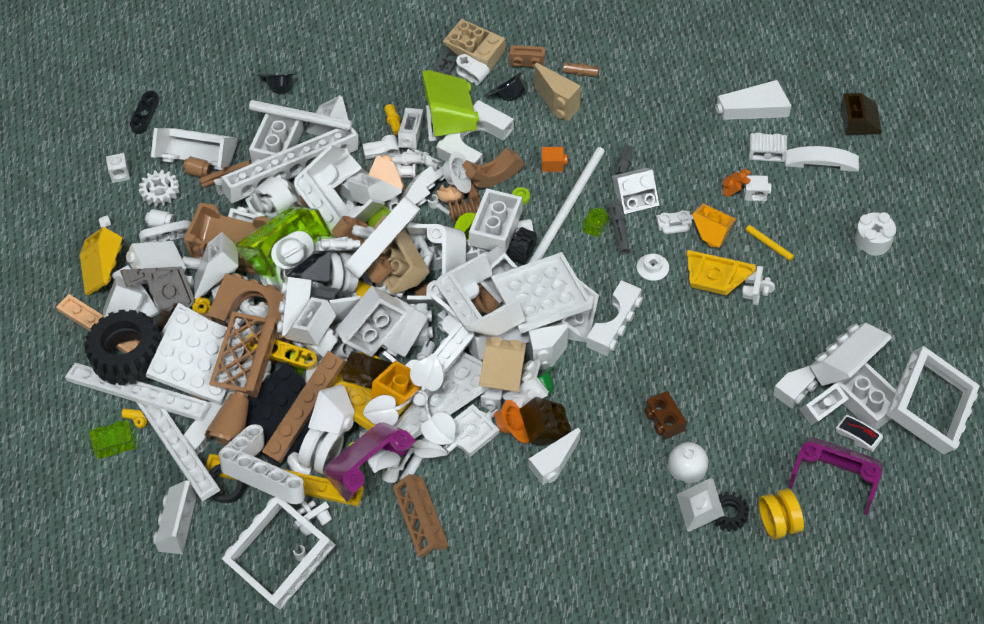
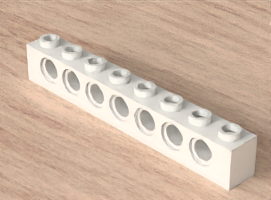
(286, 163)

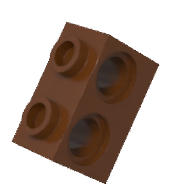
(669, 414)

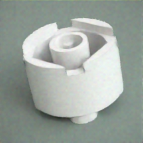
(273, 196)
(875, 233)

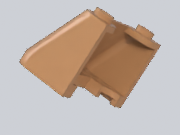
(209, 223)

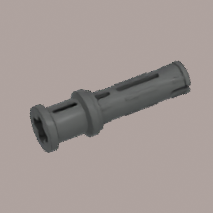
(617, 220)

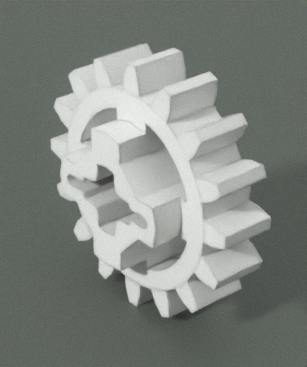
(159, 188)

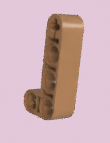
(381, 266)

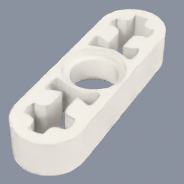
(155, 234)

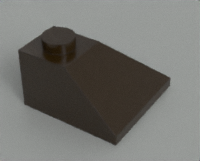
(363, 369)

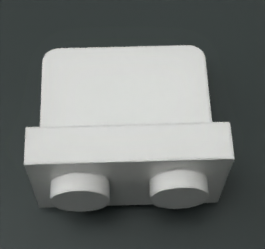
(529, 386)

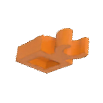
(733, 182)

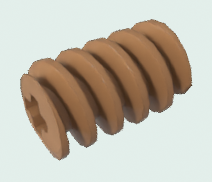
(457, 210)

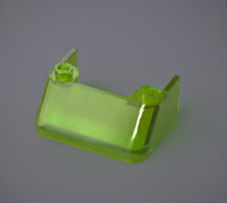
(258, 245)

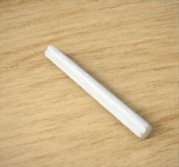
(300, 115)

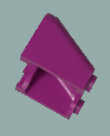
(344, 470)

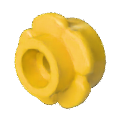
(201, 301)

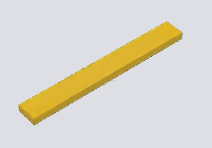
(313, 485)

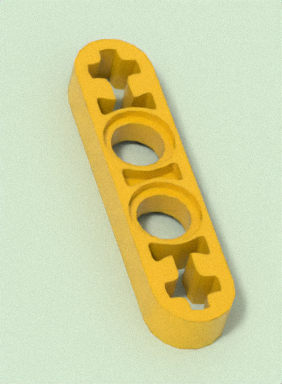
(283, 348)

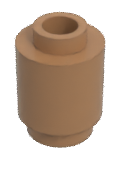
(197, 167)

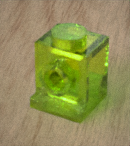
(598, 220)

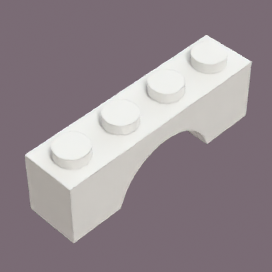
(604, 335)

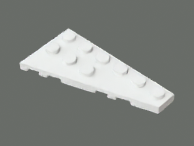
(458, 388)

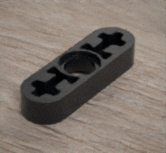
(143, 105)

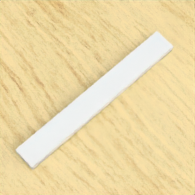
(141, 393)
(180, 451)

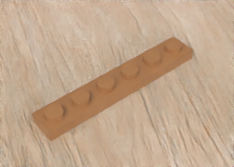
(303, 407)

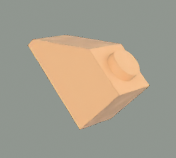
(386, 170)

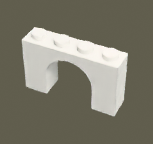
(489, 121)

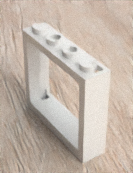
(899, 413)
(299, 574)

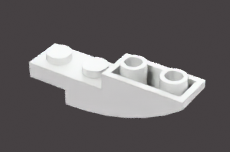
(419, 186)

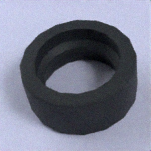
(234, 496)

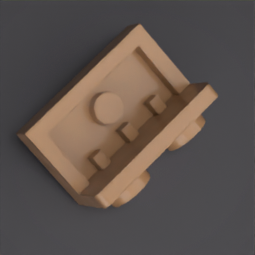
(526, 56)

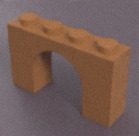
(235, 290)

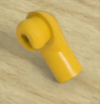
(136, 415)

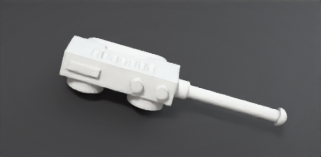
(668, 222)

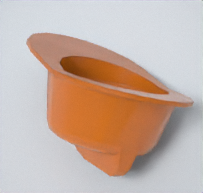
(510, 421)

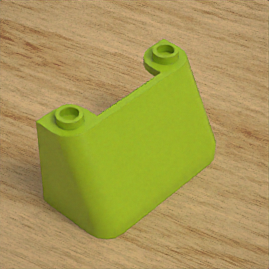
(449, 103)

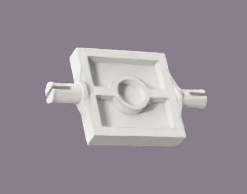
(473, 430)

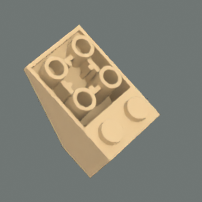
(476, 43)

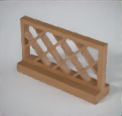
(260, 359)

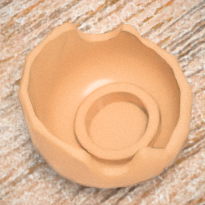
(449, 194)

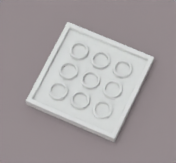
(545, 291)
(190, 354)

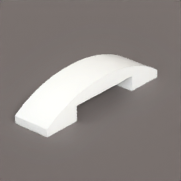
(822, 156)

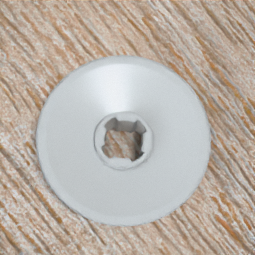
(651, 272)

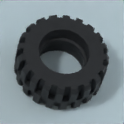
(114, 330)

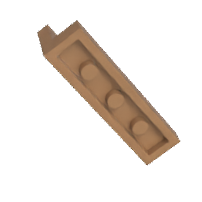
(424, 511)

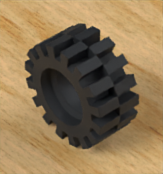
(522, 245)
(739, 505)

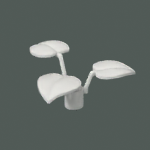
(429, 375)
(390, 461)

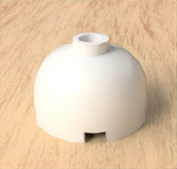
(688, 462)

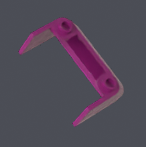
(864, 465)

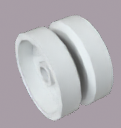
(340, 276)
(319, 449)

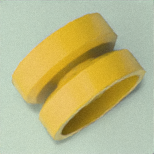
(781, 514)

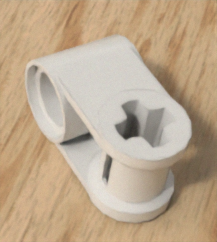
(471, 69)

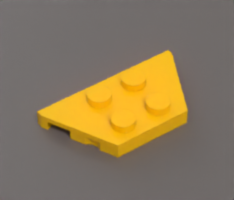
(716, 273)

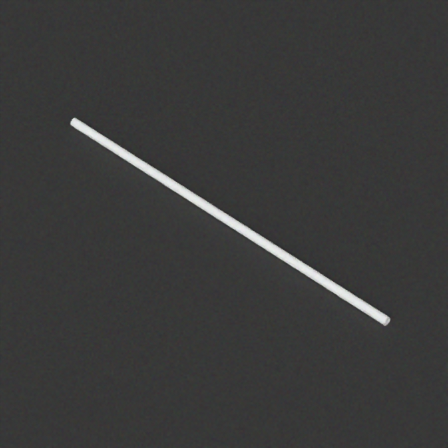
(541, 249)

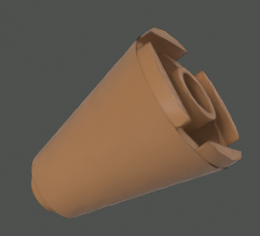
(230, 419)

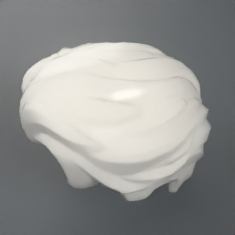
(250, 309)

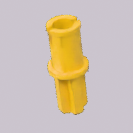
(393, 118)

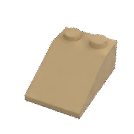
(558, 92)
(502, 364)

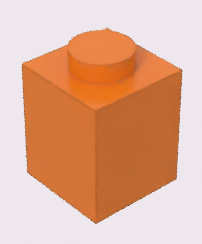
(553, 159)

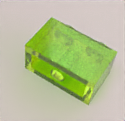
(112, 439)

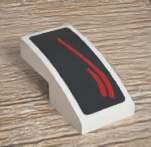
(861, 433)

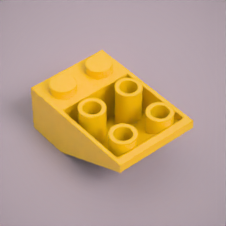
(98, 258)

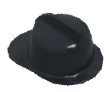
(278, 83)
(509, 90)

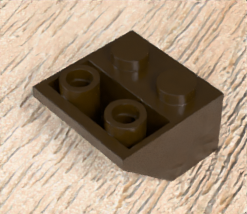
(859, 115)
(544, 421)

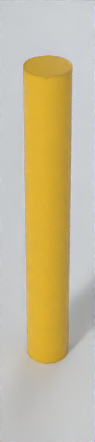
(770, 243)

